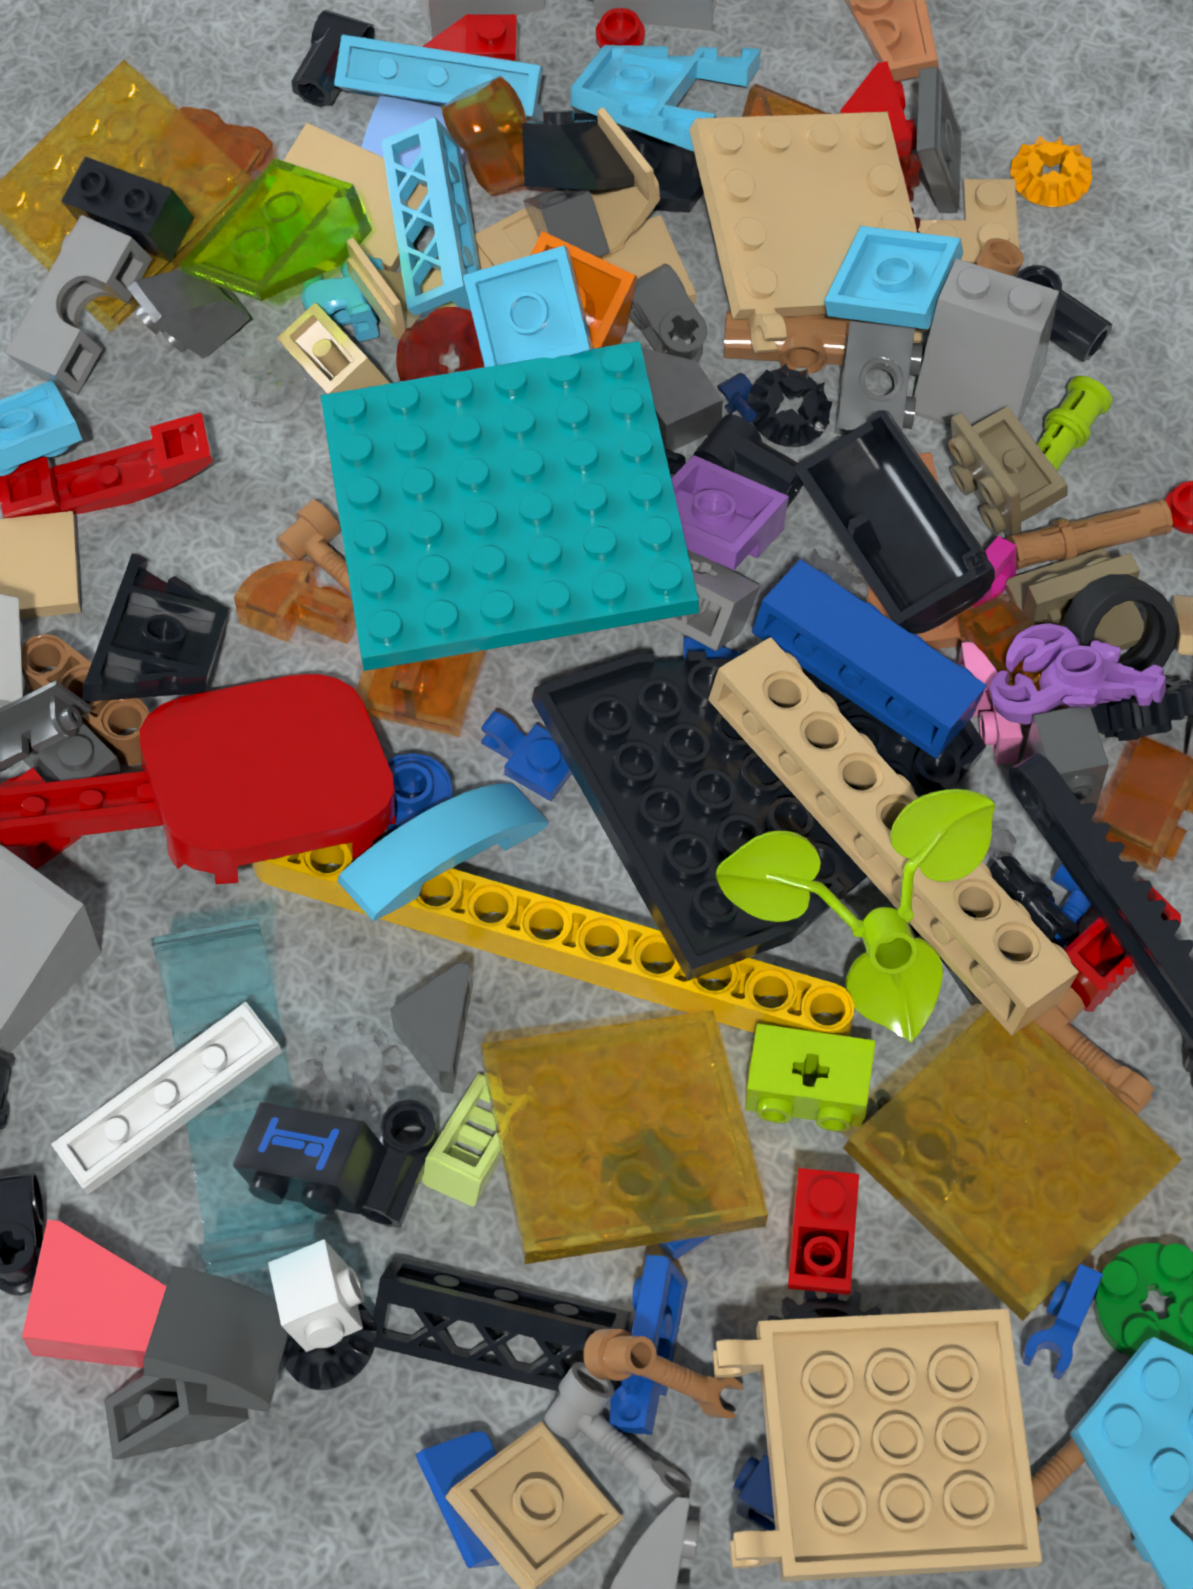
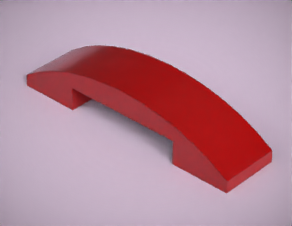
(110, 478)

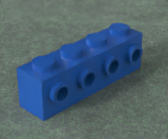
(869, 658)

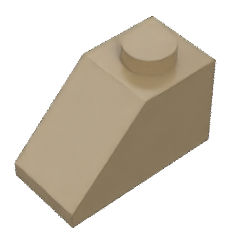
(329, 353)

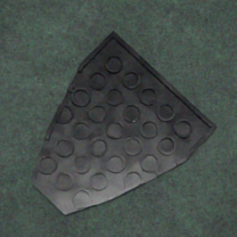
(689, 792)

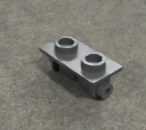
(39, 717)

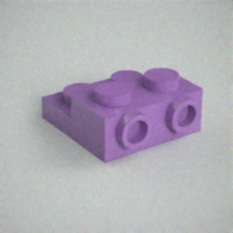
(726, 513)

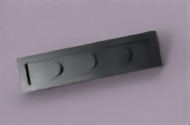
(488, 1306)

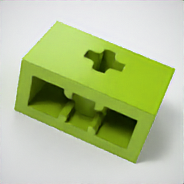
(787, 1055)

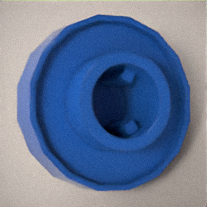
(418, 786)

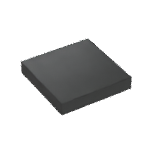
(939, 140)

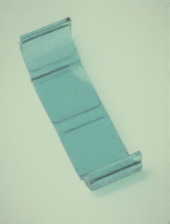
(204, 980)

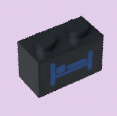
(309, 1159)

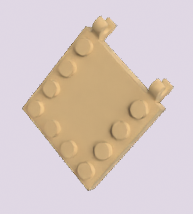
(789, 204)
(889, 1445)

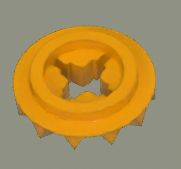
(1052, 188)

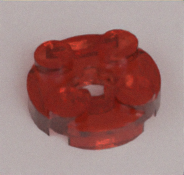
(431, 337)

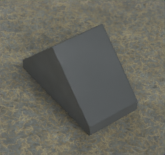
(434, 1023)

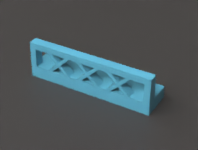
(429, 73)
(450, 212)

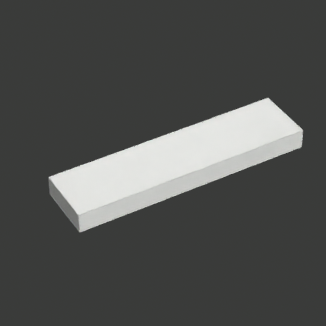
(166, 1098)

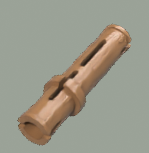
(1069, 539)

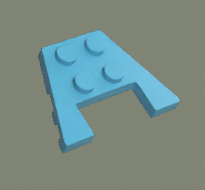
(645, 85)
(1143, 1453)

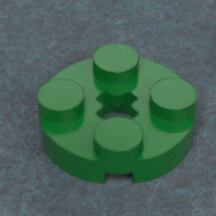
(1125, 1287)

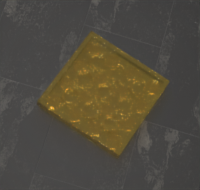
(133, 130)
(621, 1136)
(1012, 1158)

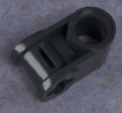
(20, 1231)

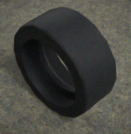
(1109, 591)

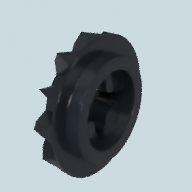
(788, 427)
(321, 1370)

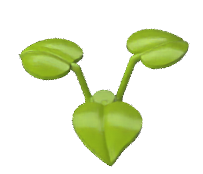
(898, 974)

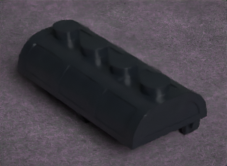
(898, 525)

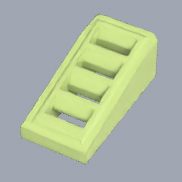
(455, 1169)

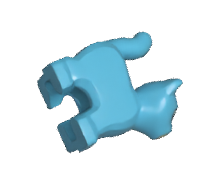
(344, 301)

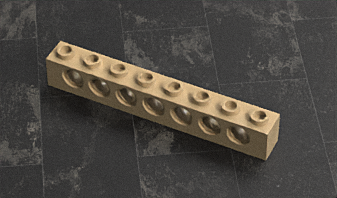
(858, 819)

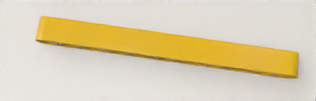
(569, 952)

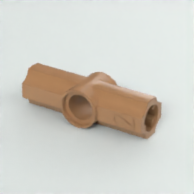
(809, 342)

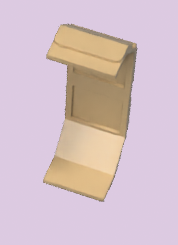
(514, 237)

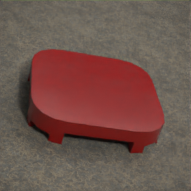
(266, 773)

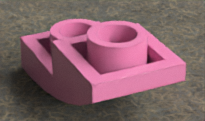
(994, 729)

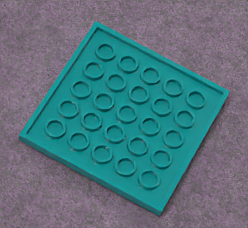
(506, 506)

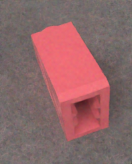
(89, 1302)

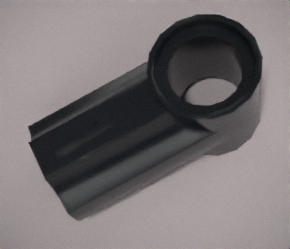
(317, 72)
(1074, 324)
(740, 449)
(402, 1164)

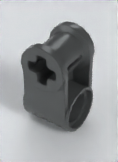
(665, 310)

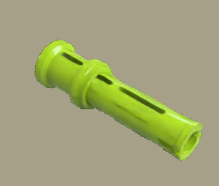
(1071, 422)

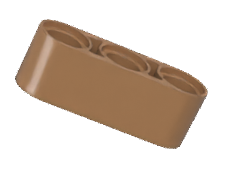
(107, 716)

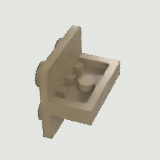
(1003, 470)
(1050, 590)

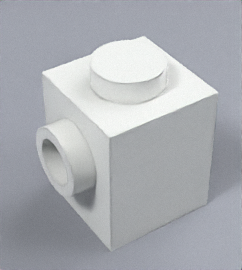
(316, 1295)

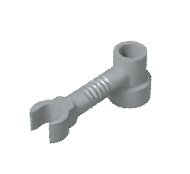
(581, 1409)

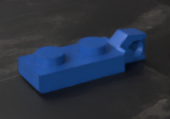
(658, 1307)

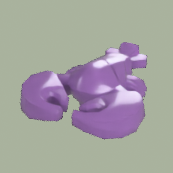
(1071, 676)

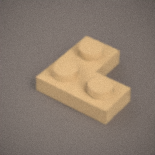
(988, 214)

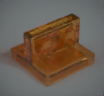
(424, 693)

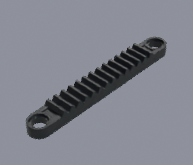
(1109, 885)

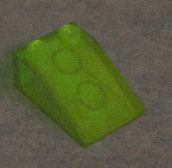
(280, 233)

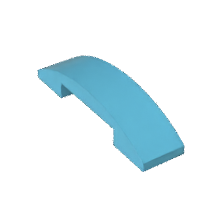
(436, 841)

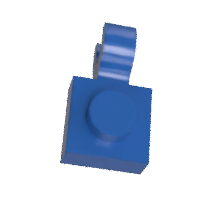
(532, 758)
(1070, 1307)

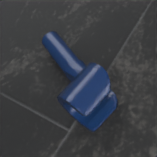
(736, 392)

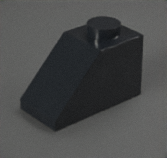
(571, 155)

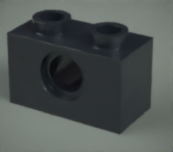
(130, 205)

